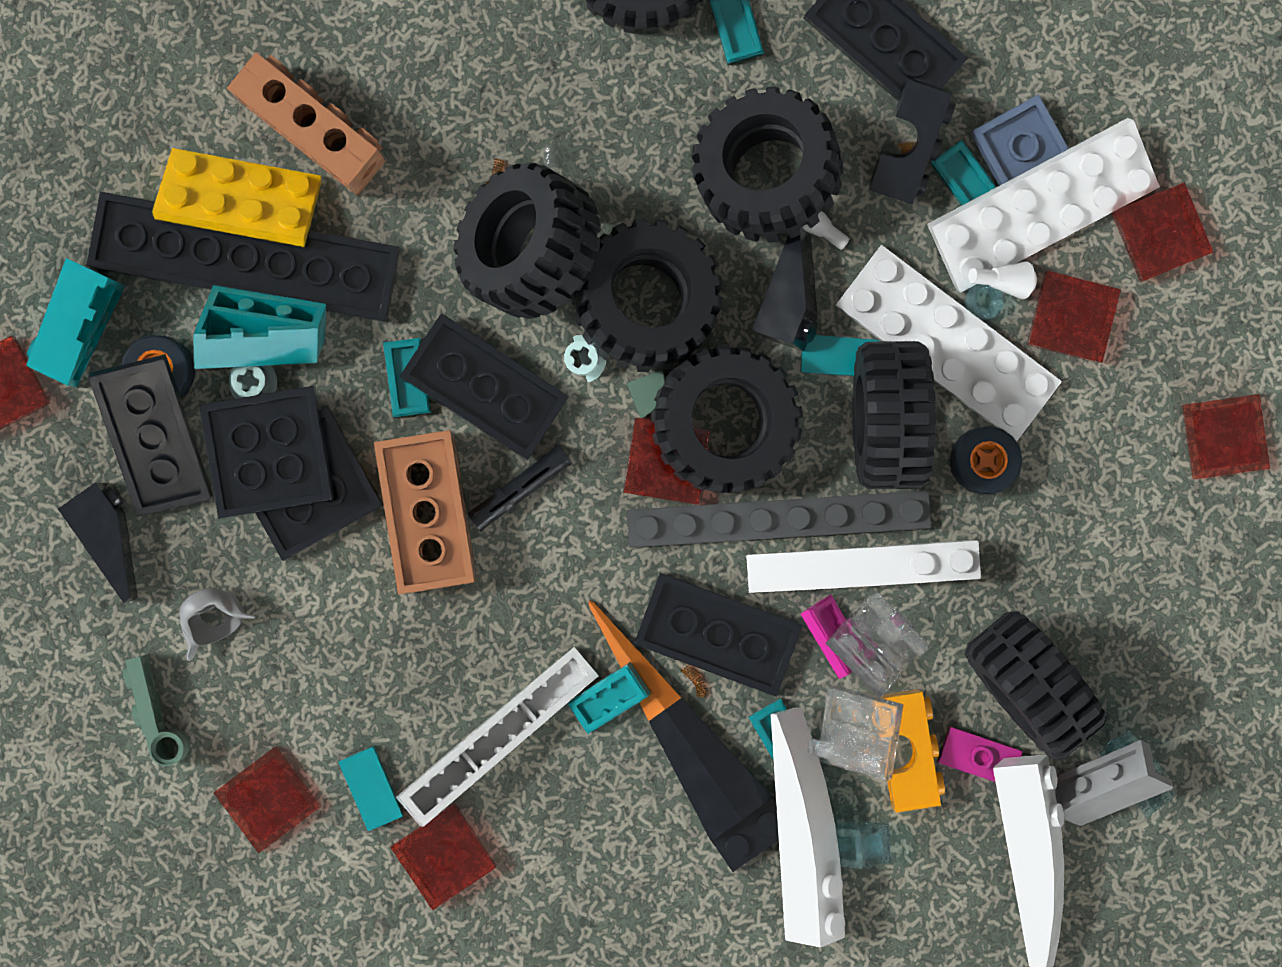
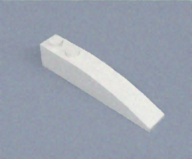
(864, 566)
(496, 737)
(806, 837)
(1035, 850)

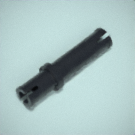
(483, 517)

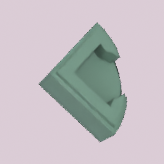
(644, 392)

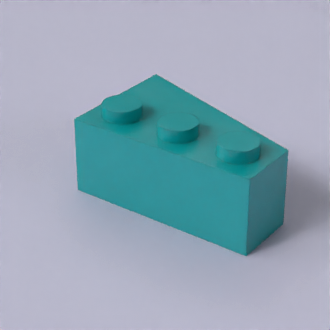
(73, 323)
(257, 330)

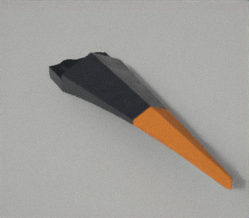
(723, 792)

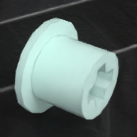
(592, 363)
(252, 381)

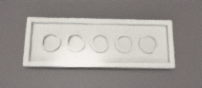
(1045, 203)
(964, 351)

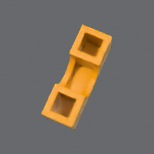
(917, 782)

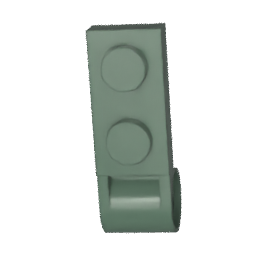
(148, 713)

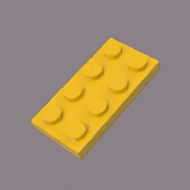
(237, 197)

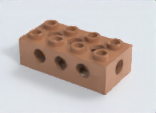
(265, 80)
(402, 499)

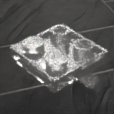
(877, 643)
(859, 733)

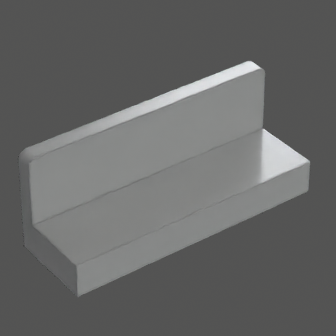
(1109, 784)

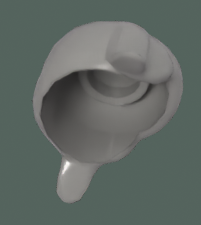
(199, 632)

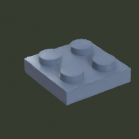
(1019, 140)

